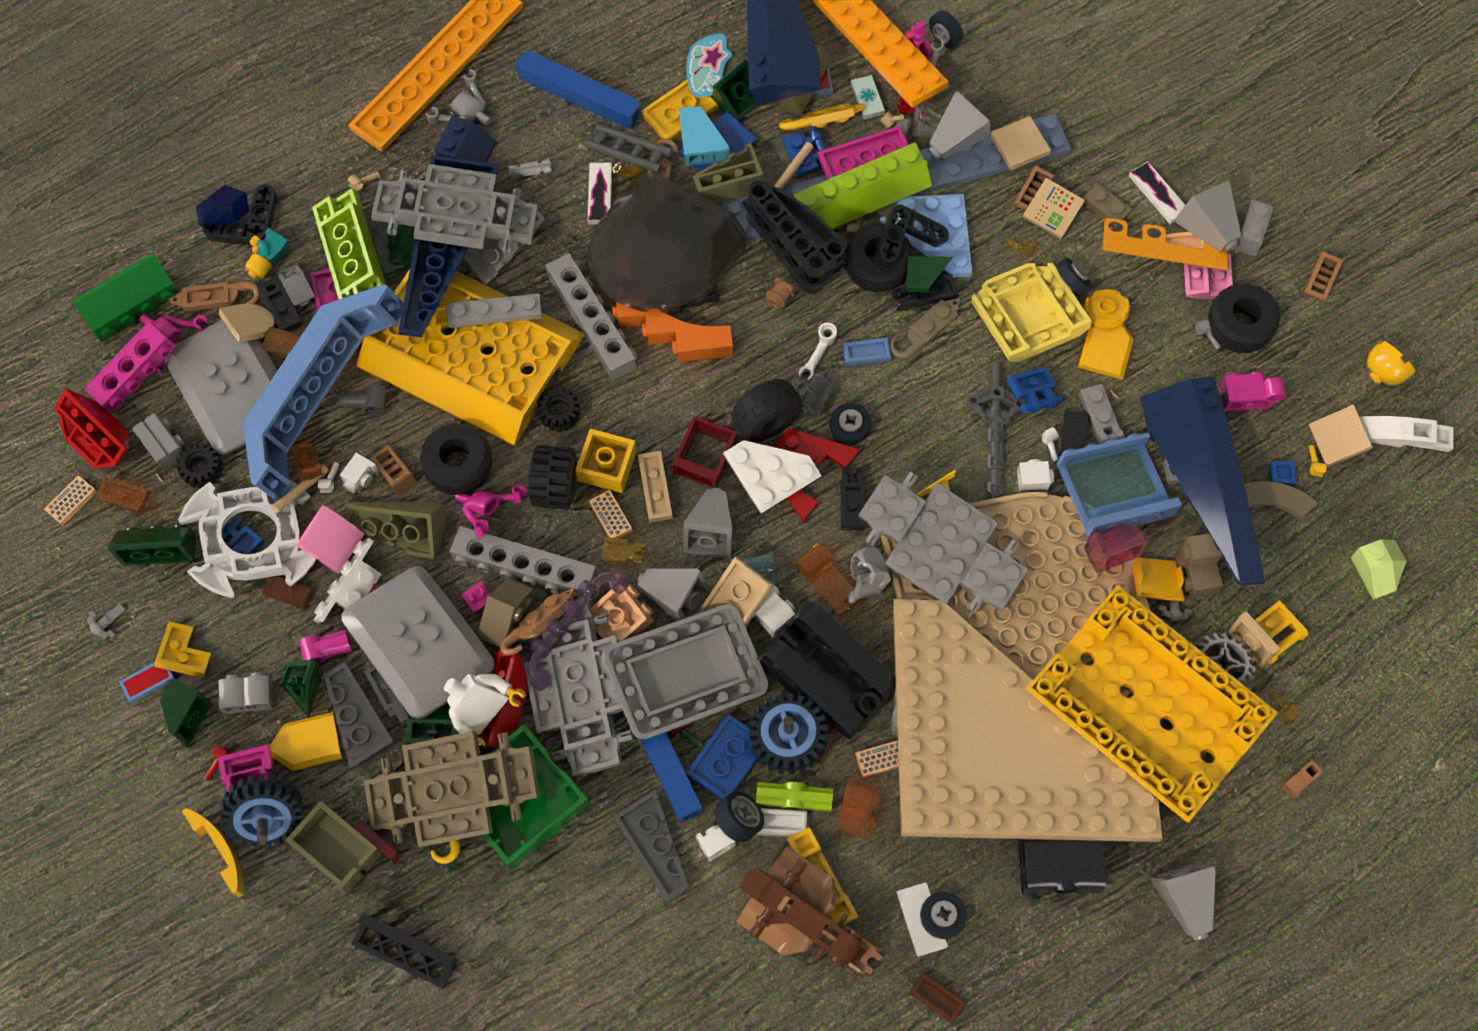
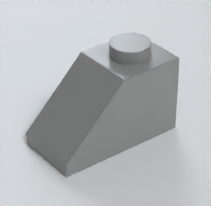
(296, 285)

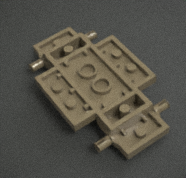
(450, 788)

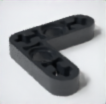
(253, 224)
(906, 225)

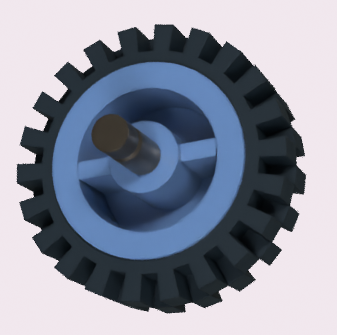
(788, 734)
(261, 811)

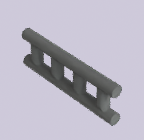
(634, 157)

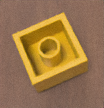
(606, 460)

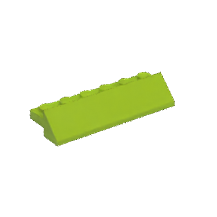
(868, 187)
(348, 244)

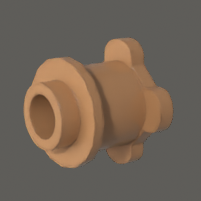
(779, 293)

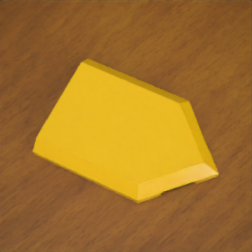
(1107, 351)
(307, 742)

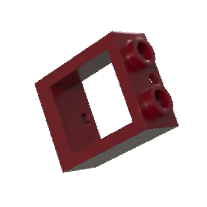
(697, 472)

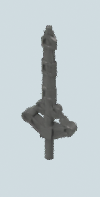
(995, 419)

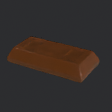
(296, 595)
(937, 998)

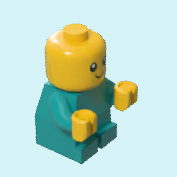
(265, 253)

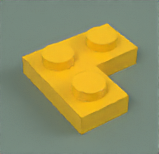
(176, 655)

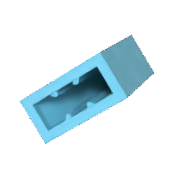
(700, 138)

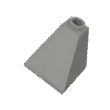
(959, 128)
(1212, 217)
(709, 526)
(675, 591)
(1190, 897)

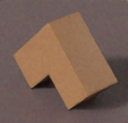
(1302, 779)

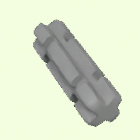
(530, 168)

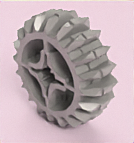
(1240, 665)

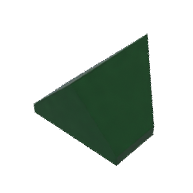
(924, 271)
(302, 682)

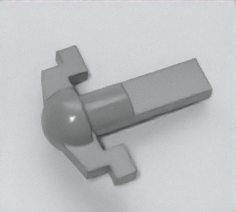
(1174, 614)
(97, 627)

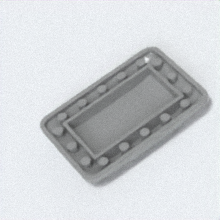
(221, 381)
(416, 640)
(685, 671)

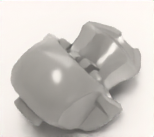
(869, 572)

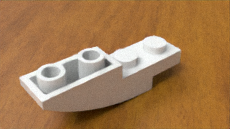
(1408, 431)

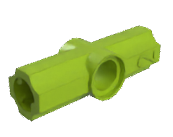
(794, 796)

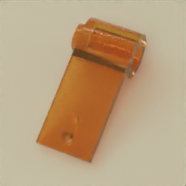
(826, 580)

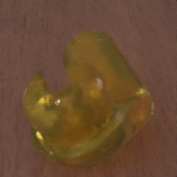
(626, 172)

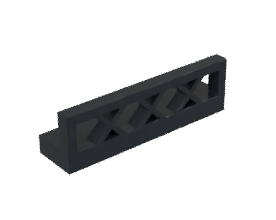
(409, 942)

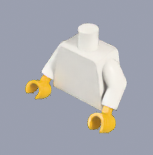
(478, 701)

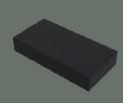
(1074, 430)

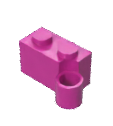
(1251, 391)

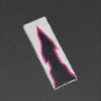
(599, 191)
(1157, 191)

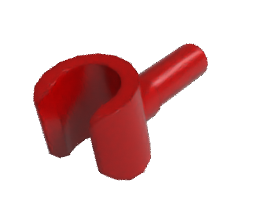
(904, 107)
(217, 752)

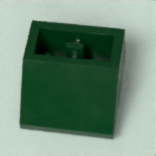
(433, 726)

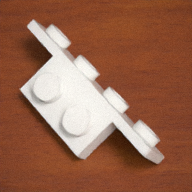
(353, 584)

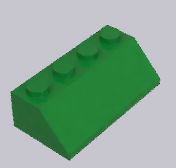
(126, 297)

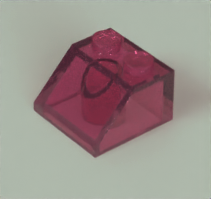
(1115, 547)

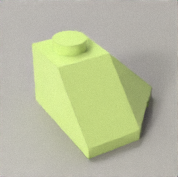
(1380, 566)

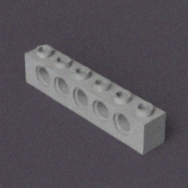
(616, 363)
(466, 542)

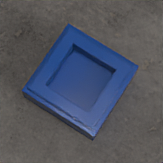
(1283, 472)

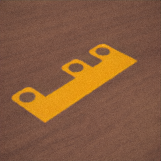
(1159, 249)

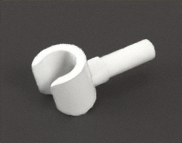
(1048, 437)
(327, 485)

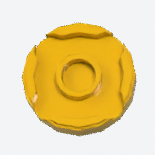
(1107, 308)

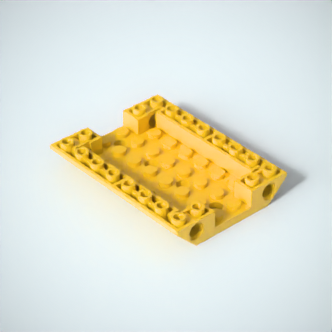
(459, 377)
(1168, 682)

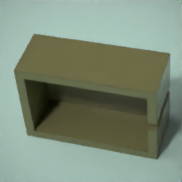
(334, 847)

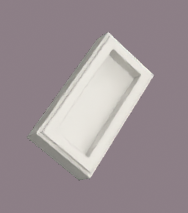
(783, 822)

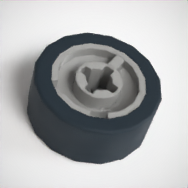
(739, 816)

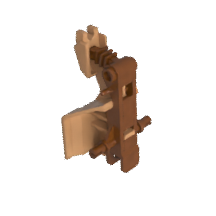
(794, 906)

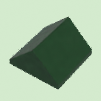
(733, 92)

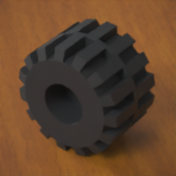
(552, 477)

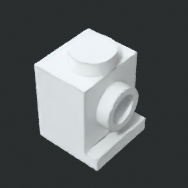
(358, 473)
(715, 843)

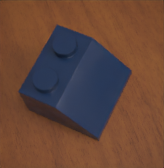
(465, 141)

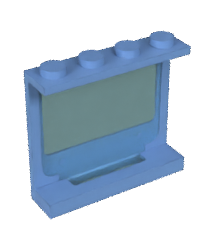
(1115, 484)

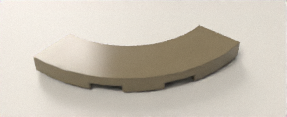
(1280, 497)

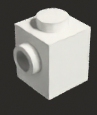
(1034, 476)

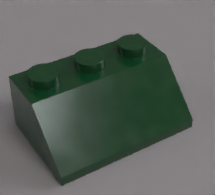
(153, 545)

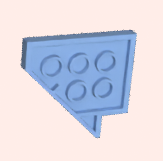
(951, 213)

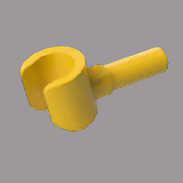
(1316, 468)

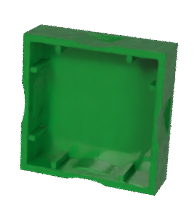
(543, 816)

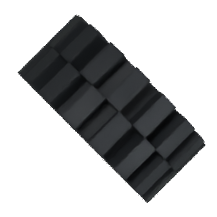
(558, 396)
(193, 454)

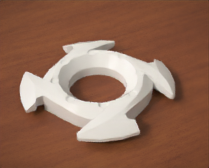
(221, 562)

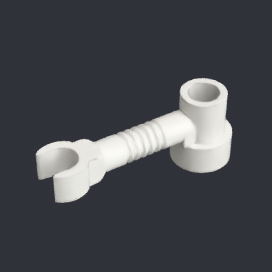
(824, 330)

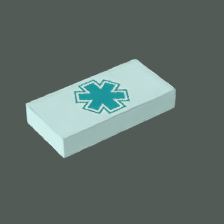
(867, 93)

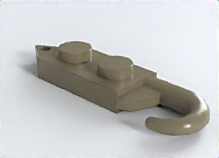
(927, 327)

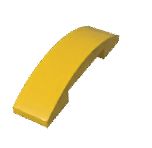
(807, 846)
(233, 874)

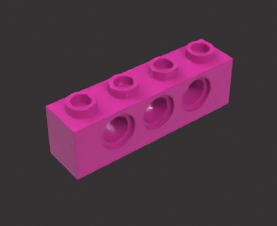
(119, 368)

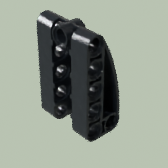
(800, 231)
(819, 658)
(1061, 866)

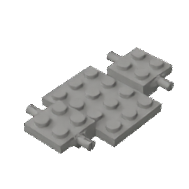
(455, 208)
(942, 543)
(580, 697)

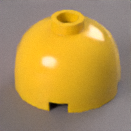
(1388, 365)

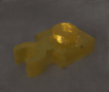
(617, 551)

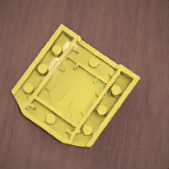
(1030, 311)

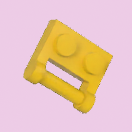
(1275, 621)

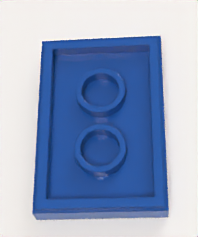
(733, 133)
(724, 758)

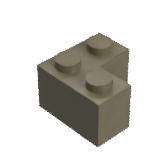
(1199, 566)
(503, 610)

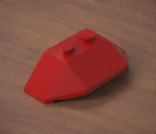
(92, 430)
(508, 717)

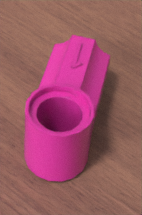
(327, 646)

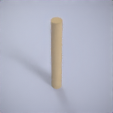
(792, 168)
(296, 491)

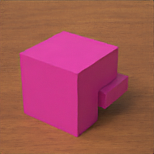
(246, 763)

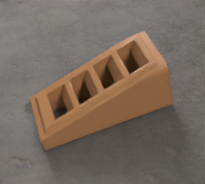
(1038, 173)
(1331, 261)
(400, 482)

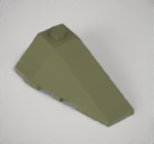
(409, 525)

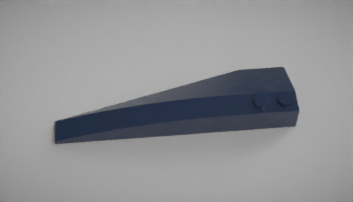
(780, 51)
(433, 265)
(1198, 445)

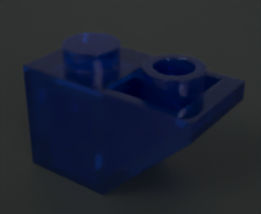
(222, 207)

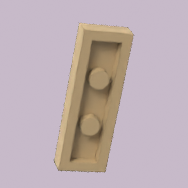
(655, 486)

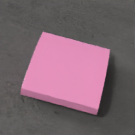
(1205, 281)
(330, 539)

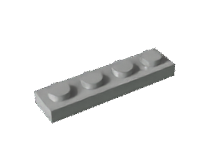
(494, 310)

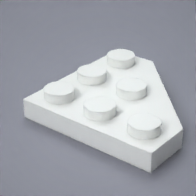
(770, 472)

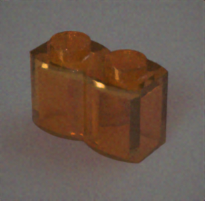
(857, 809)

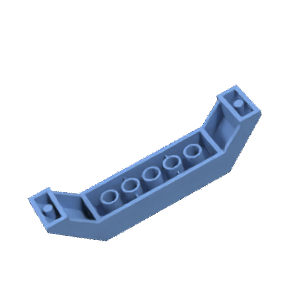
(307, 378)

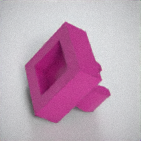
(476, 597)

